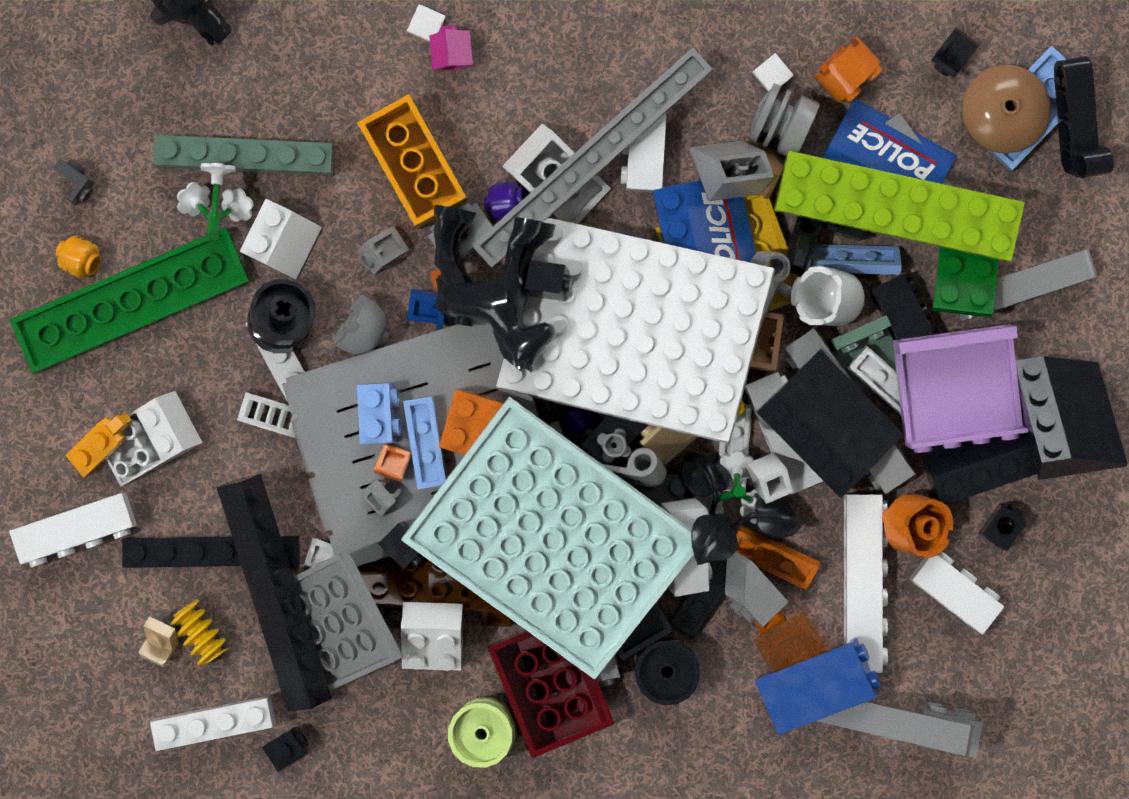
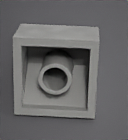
(751, 591)

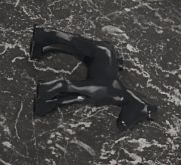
(488, 301)

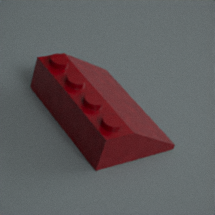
(547, 693)

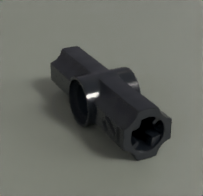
(802, 245)

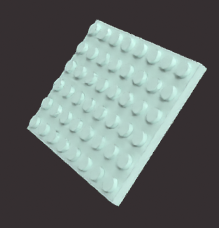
(551, 538)

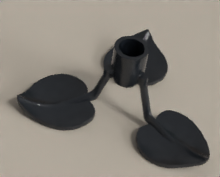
(712, 533)

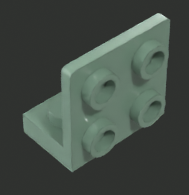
(874, 335)

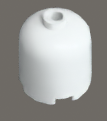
(827, 296)

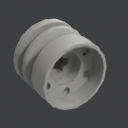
(783, 120)

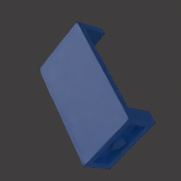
(819, 686)

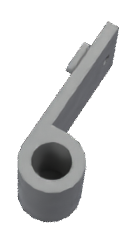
(642, 469)

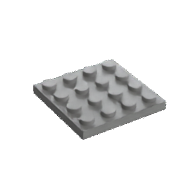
(344, 621)

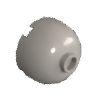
(363, 328)

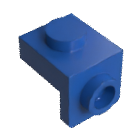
(423, 308)

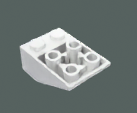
(154, 437)

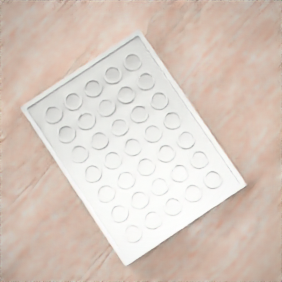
(645, 331)

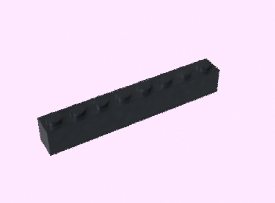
(274, 592)

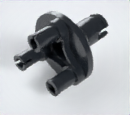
(198, 13)

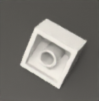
(280, 239)

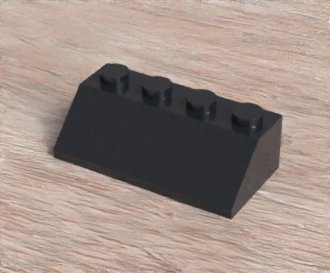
(976, 467)

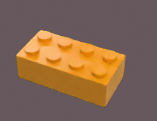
(412, 160)

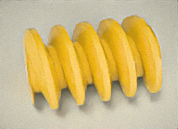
(198, 633)

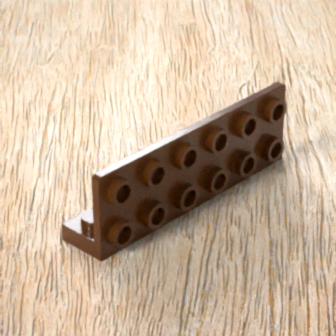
(425, 583)

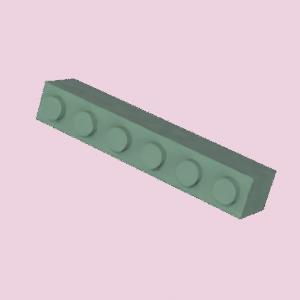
(245, 155)

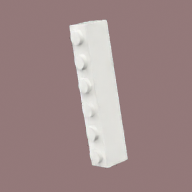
(864, 575)

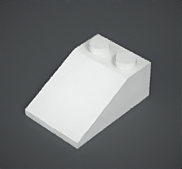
(539, 159)

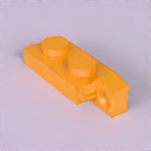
(98, 444)

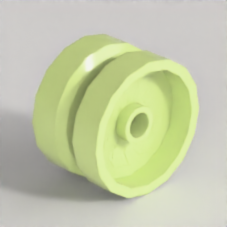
(484, 714)

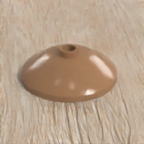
(992, 123)

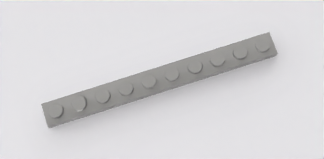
(597, 152)

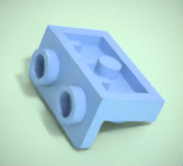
(377, 413)

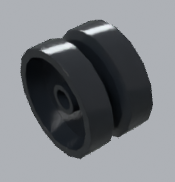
(281, 316)
(654, 684)

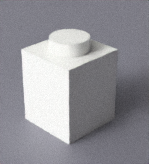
(770, 478)

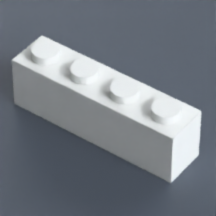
(799, 472)
(73, 528)
(213, 723)

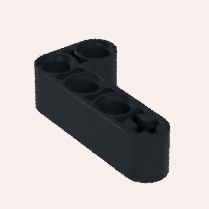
(1078, 120)

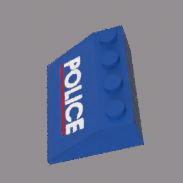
(870, 143)
(703, 225)

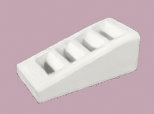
(245, 411)

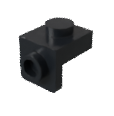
(954, 53)

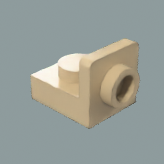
(160, 642)

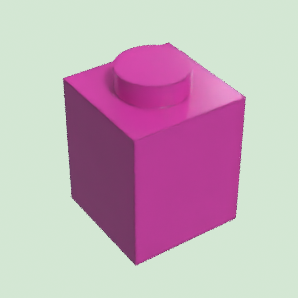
(450, 49)

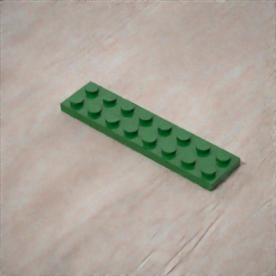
(129, 301)

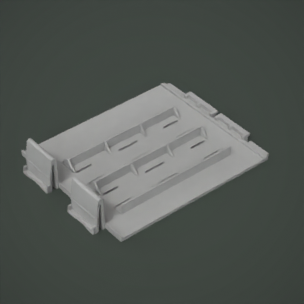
(316, 395)

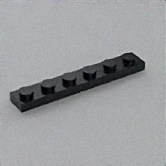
(191, 552)

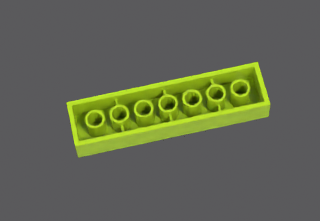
(899, 206)

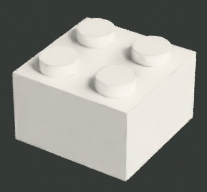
(432, 636)

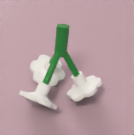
(195, 199)
(737, 469)

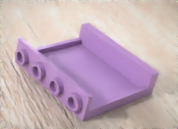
(959, 387)

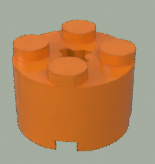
(848, 70)
(918, 525)

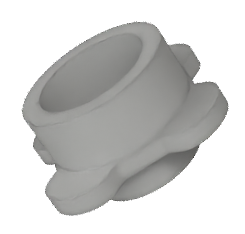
(619, 438)

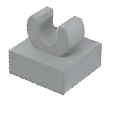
(379, 497)

